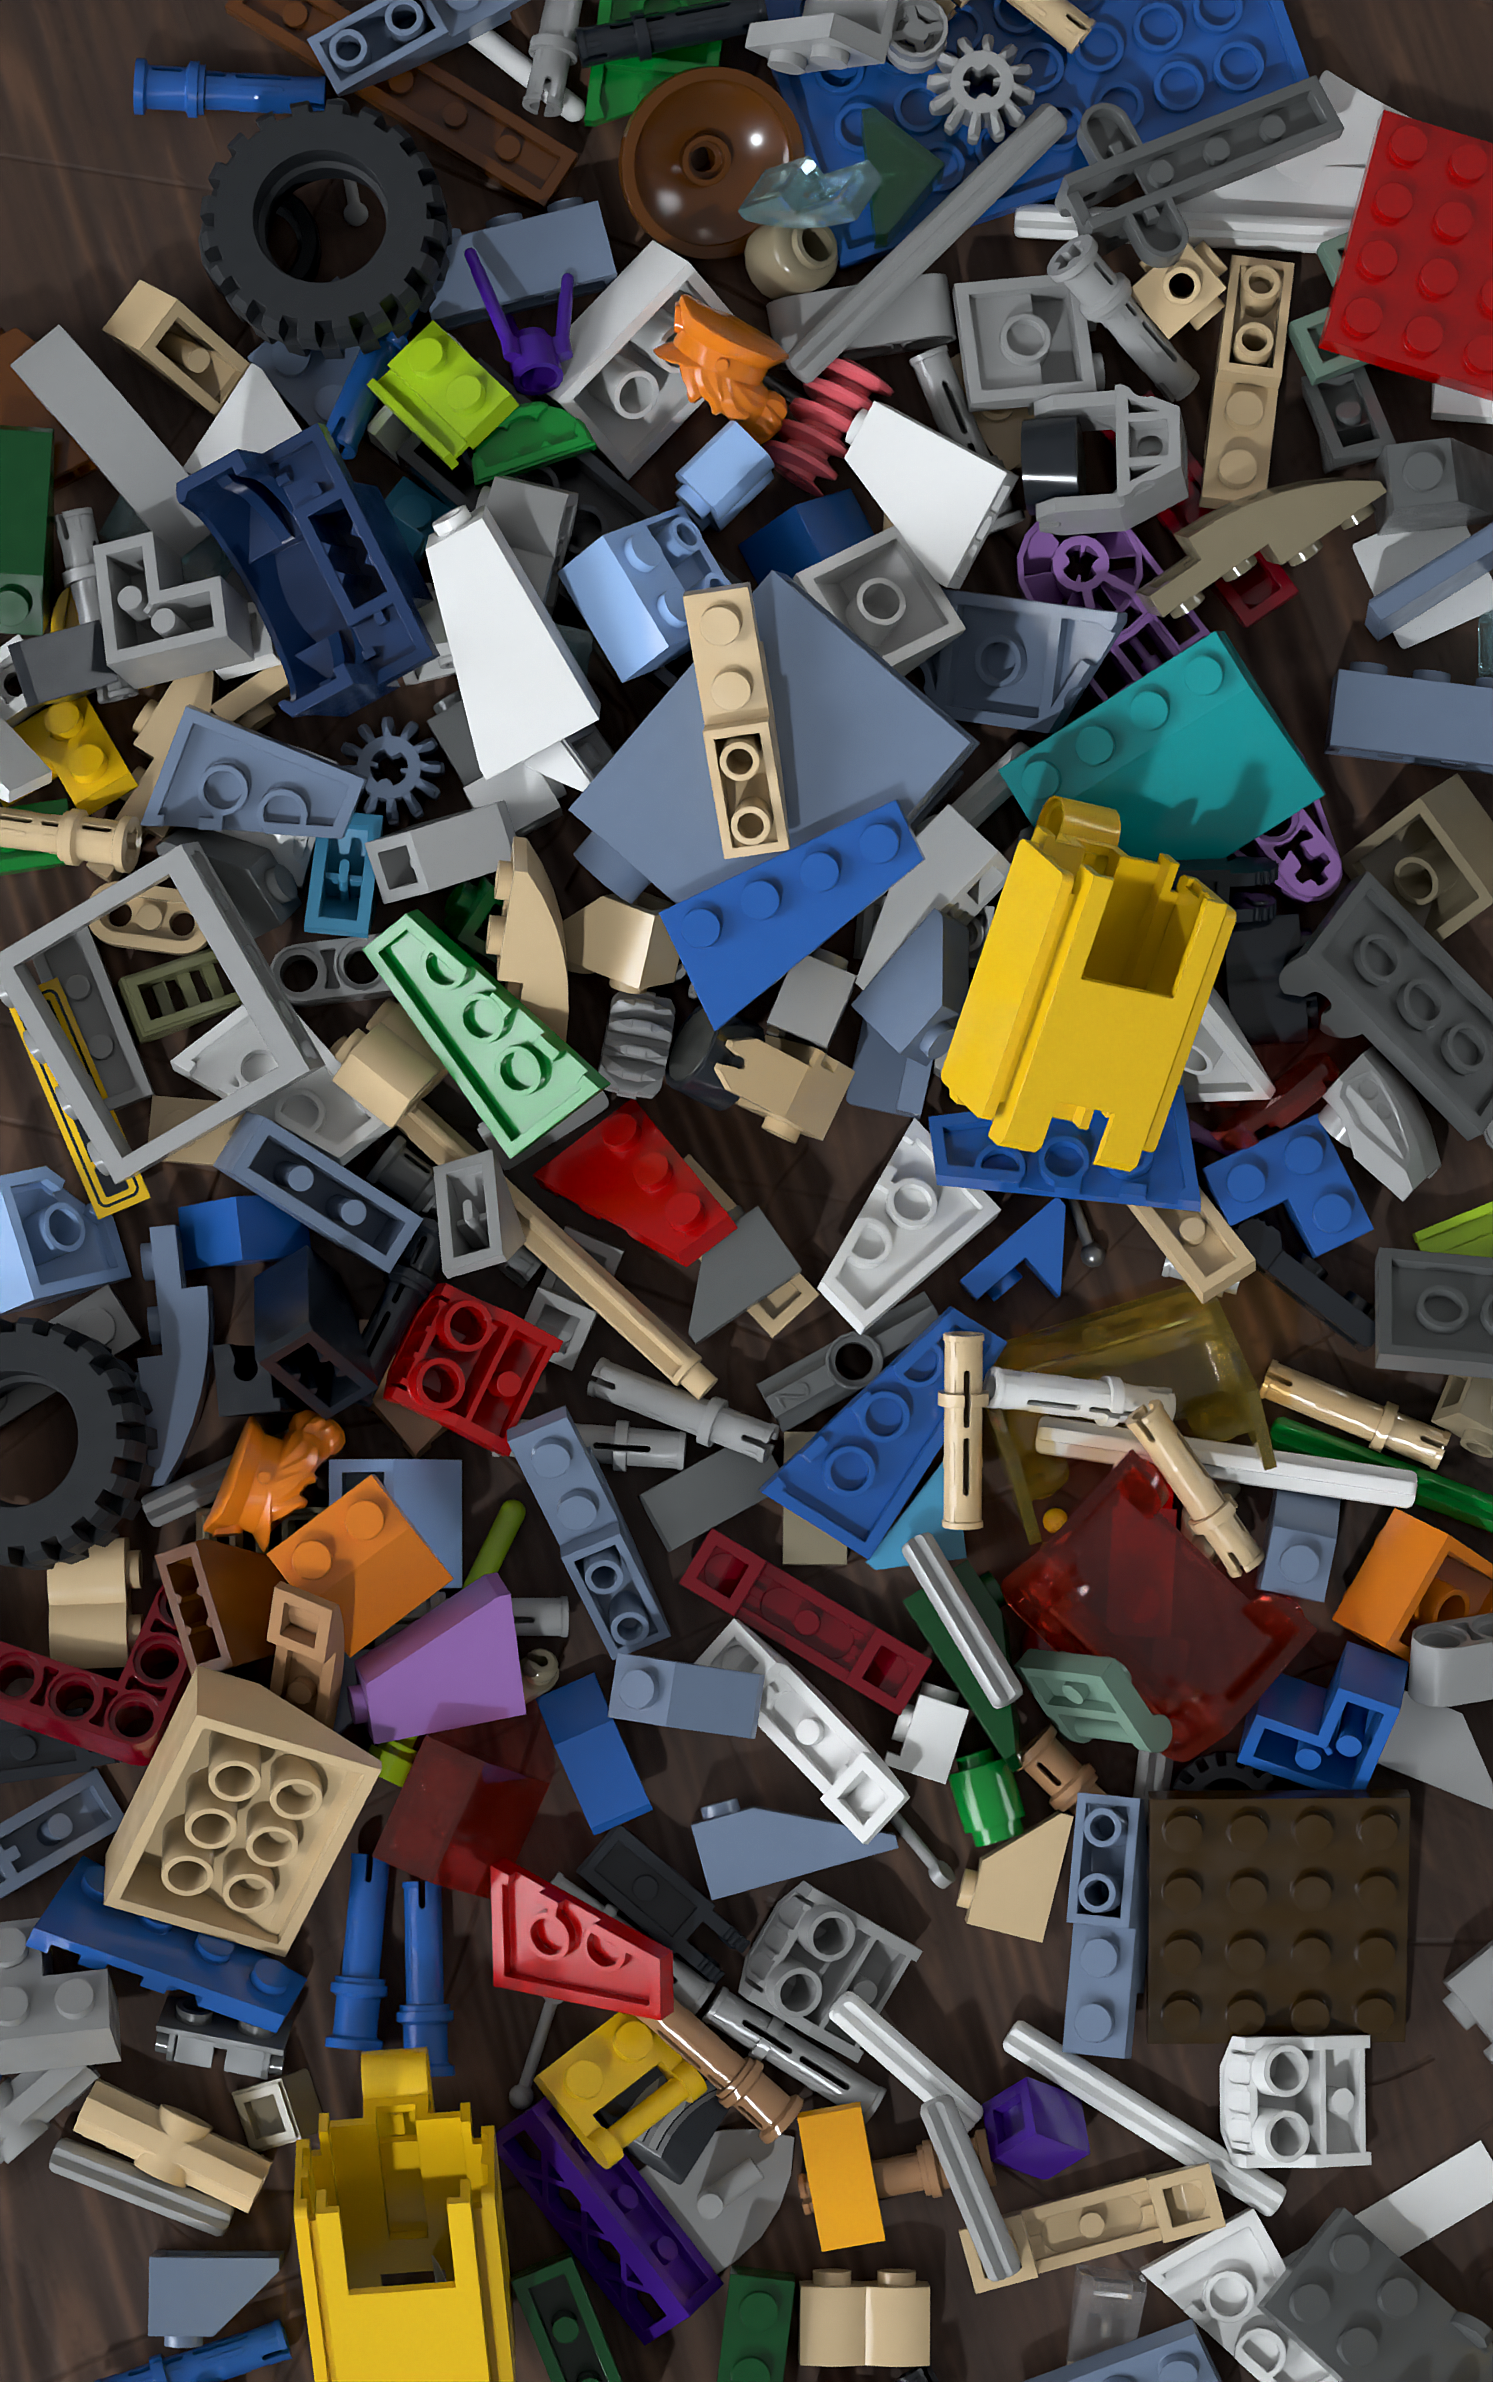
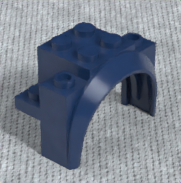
(318, 569)

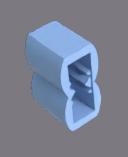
(723, 477)

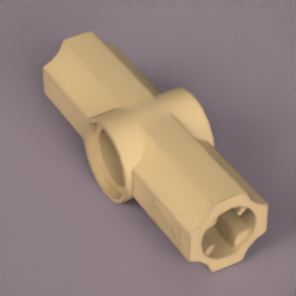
(173, 2145)

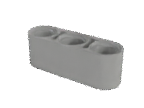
(913, 322)
(332, 980)
(1452, 1662)

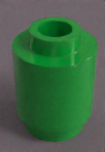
(987, 1798)

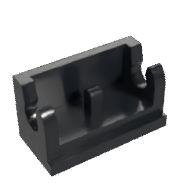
(248, 1388)

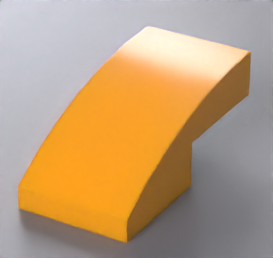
(841, 2176)

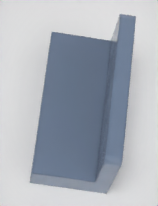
(886, 1078)

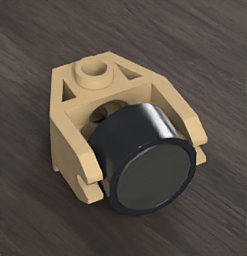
(769, 1076)

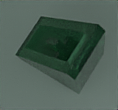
(907, 173)

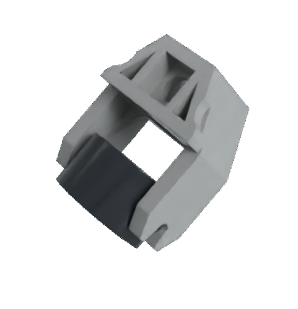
(1148, 460)

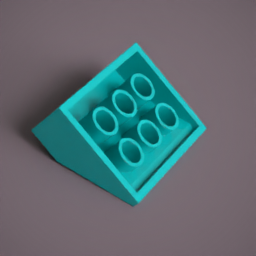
(1180, 756)

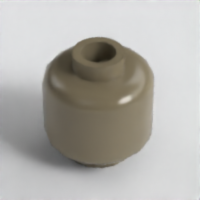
(790, 259)

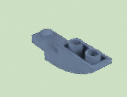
(401, 35)
(181, 1376)
(589, 1531)
(1108, 1925)

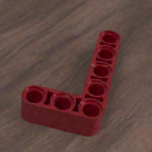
(113, 1701)

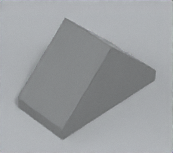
(475, 1214)

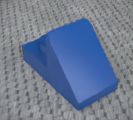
(1036, 1243)

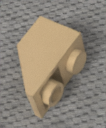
(622, 942)

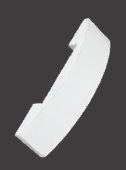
(813, 1734)

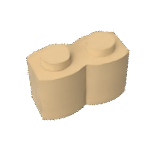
(389, 1065)
(93, 1607)
(864, 2321)

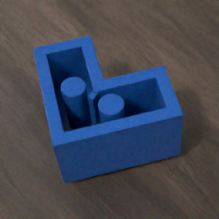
(1299, 1173)
(1331, 1733)

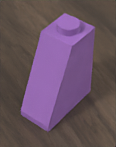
(443, 1669)

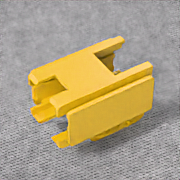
(1086, 988)
(383, 2203)

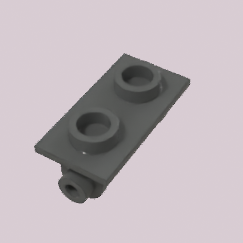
(192, 2033)

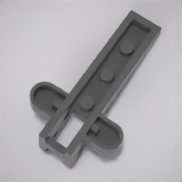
(1184, 165)

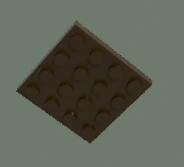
(1277, 1914)

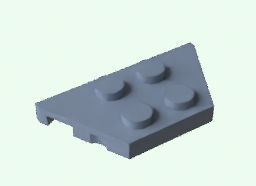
(1018, 660)

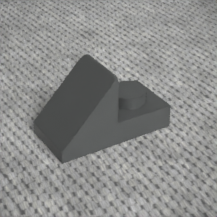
(1347, 420)

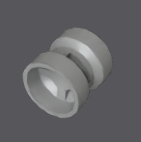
(915, 23)

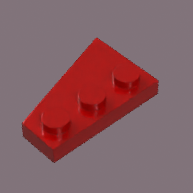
(641, 1184)
(572, 1951)

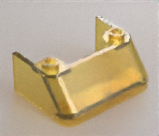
(1145, 1342)

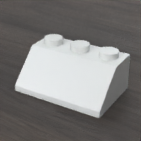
(614, 377)

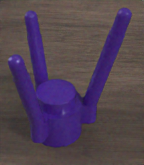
(531, 352)

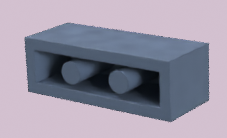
(526, 262)
(1411, 719)
(317, 1192)

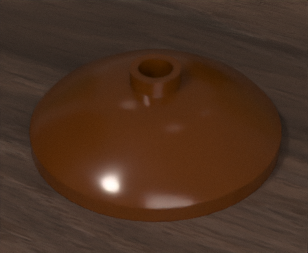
(744, 132)

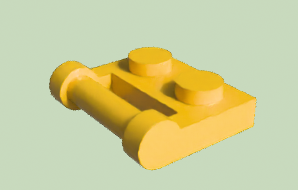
(603, 2069)

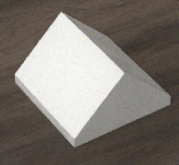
(885, 599)

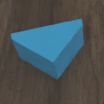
(343, 883)
(920, 1516)

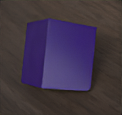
(1035, 2128)

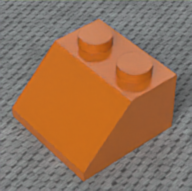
(363, 1559)
(1413, 1580)

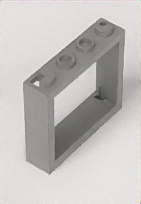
(241, 963)

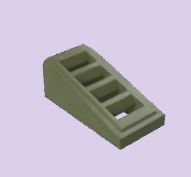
(170, 1021)

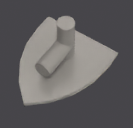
(728, 2193)

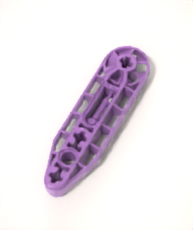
(1119, 586)

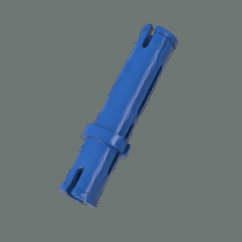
(356, 400)
(216, 2359)

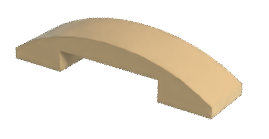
(1105, 2222)

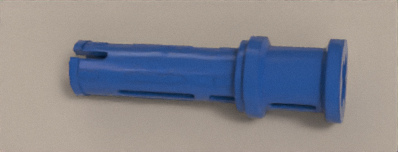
(198, 90)
(359, 1986)
(425, 2014)

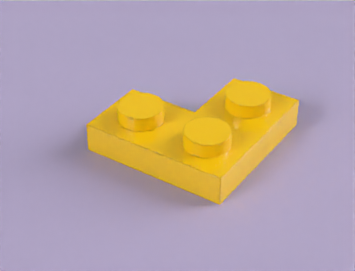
(79, 752)

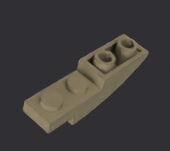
(1277, 521)

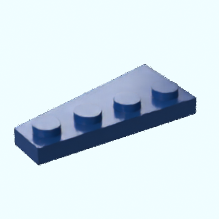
(774, 915)
(1065, 1165)
(878, 1446)
(168, 1957)

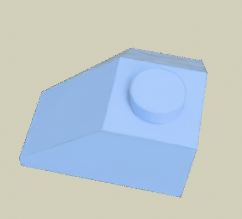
(52, 1243)

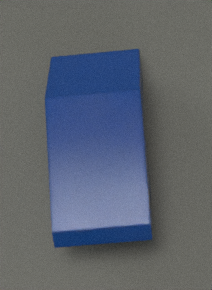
(593, 1754)

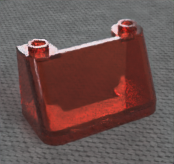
(1139, 1591)

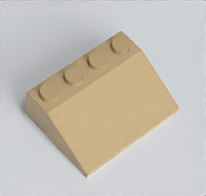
(237, 1816)

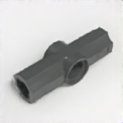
(816, 1384)

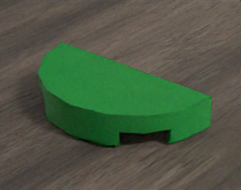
(528, 441)

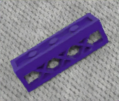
(615, 2208)

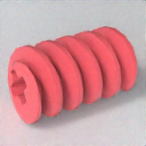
(823, 423)

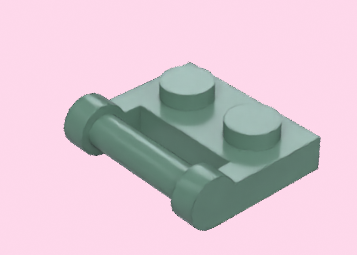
(1092, 1699)

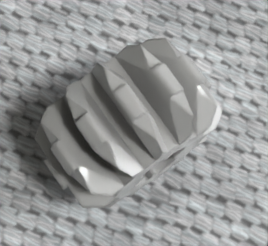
(985, 110)
(636, 1044)

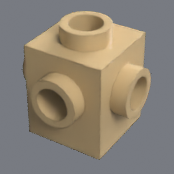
(1174, 311)

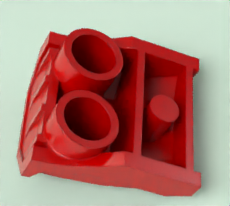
(469, 1366)

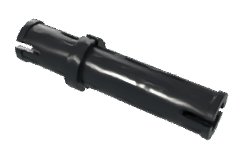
(666, 30)

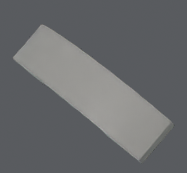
(111, 436)

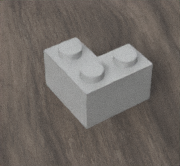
(158, 624)
(51, 2017)

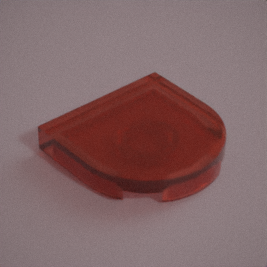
(1293, 1095)

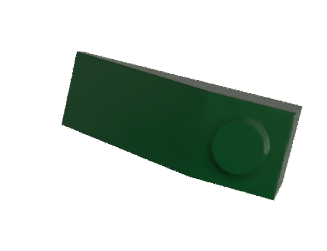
(26, 529)
(986, 1595)

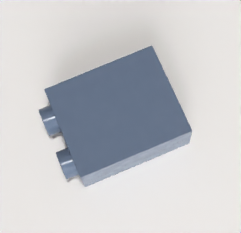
(846, 742)

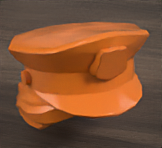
(726, 366)
(270, 1475)

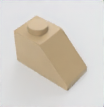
(177, 347)
(1018, 1880)

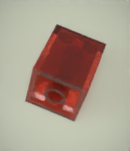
(459, 1816)

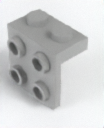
(826, 36)

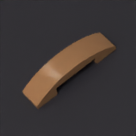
(307, 1651)

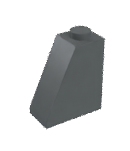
(1432, 486)

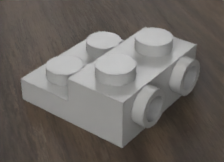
(1023, 343)

